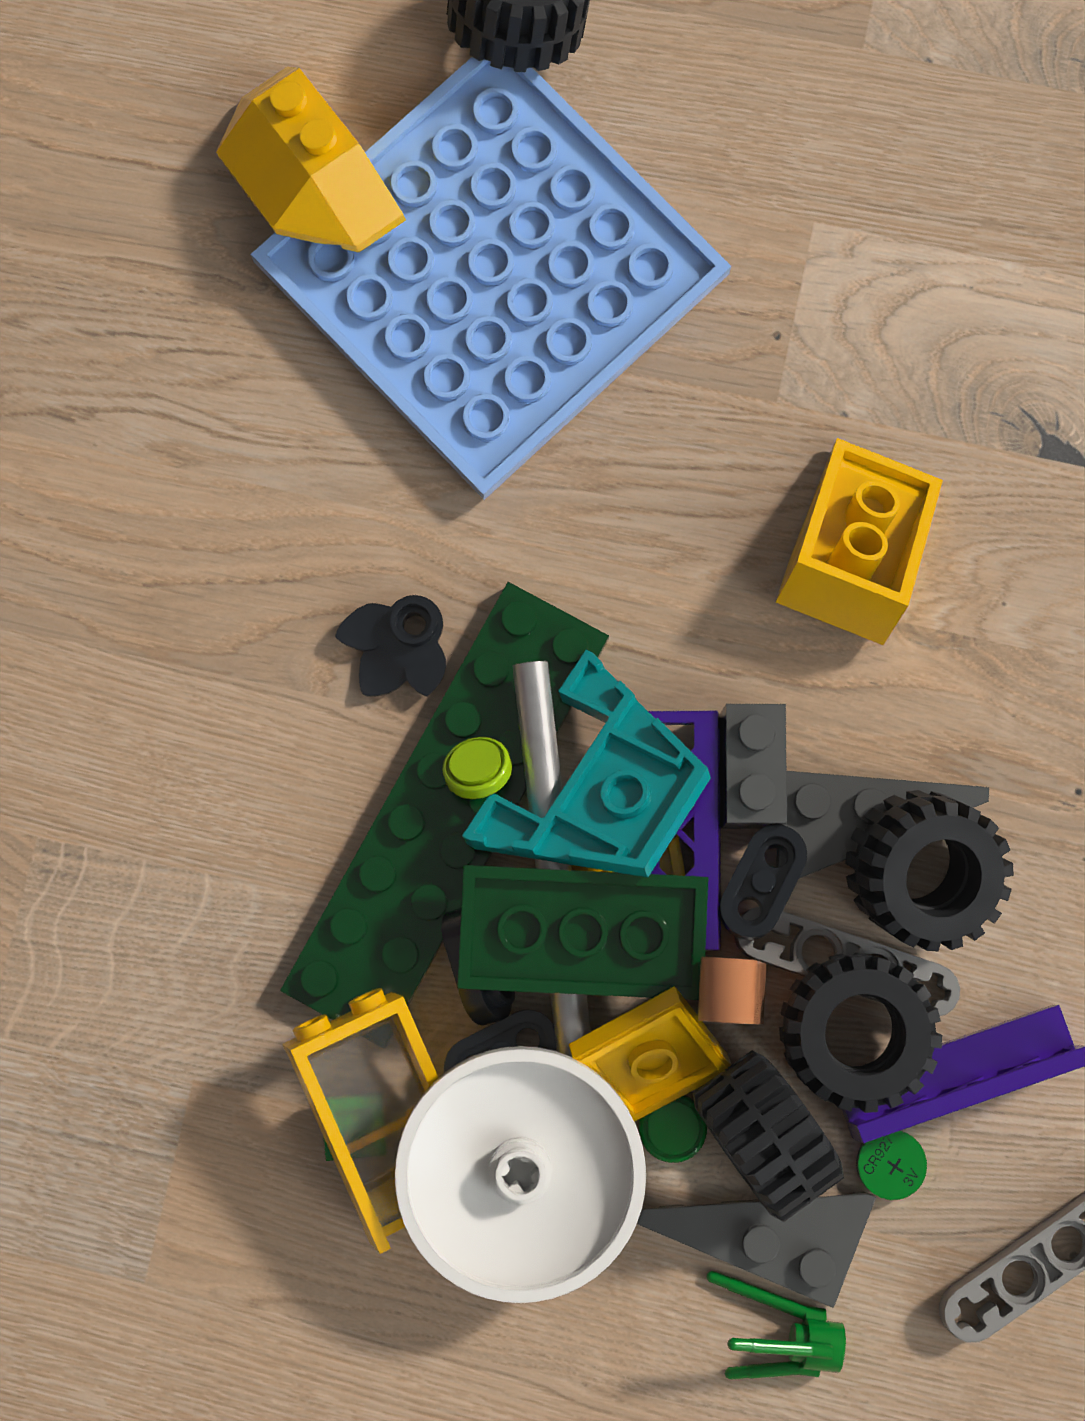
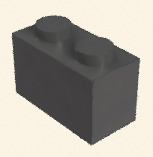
(753, 766)

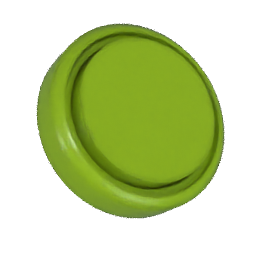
(477, 767)

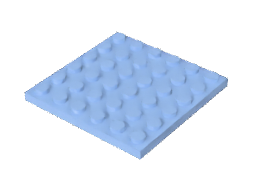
(514, 281)

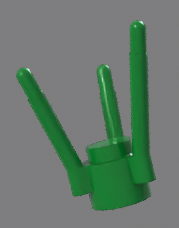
(811, 1345)

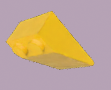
(861, 542)

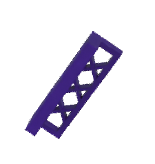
(705, 812)
(979, 1069)

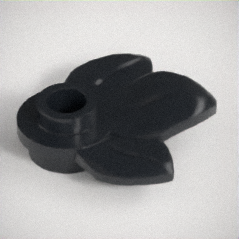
(390, 652)

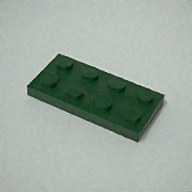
(581, 932)

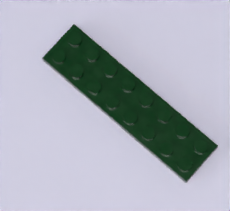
(411, 864)

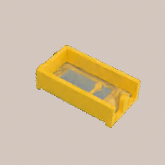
(362, 1086)

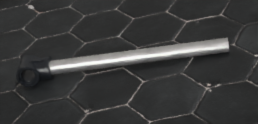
(543, 788)

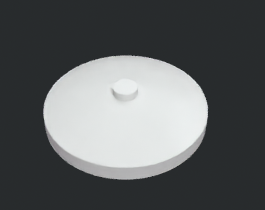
(520, 1174)

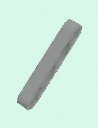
(848, 945)
(1047, 1269)

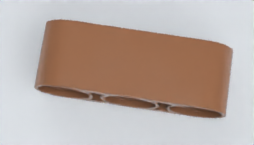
(732, 990)

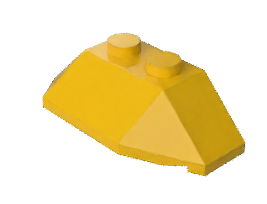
(306, 166)

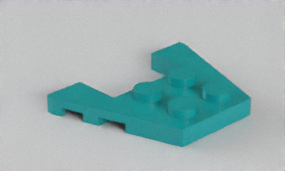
(620, 798)

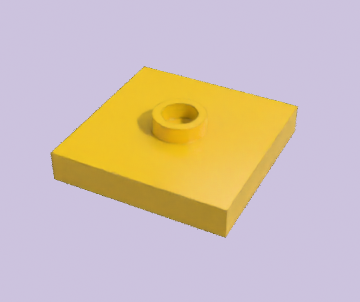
(653, 1053)

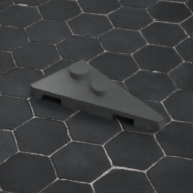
(831, 806)
(802, 1254)

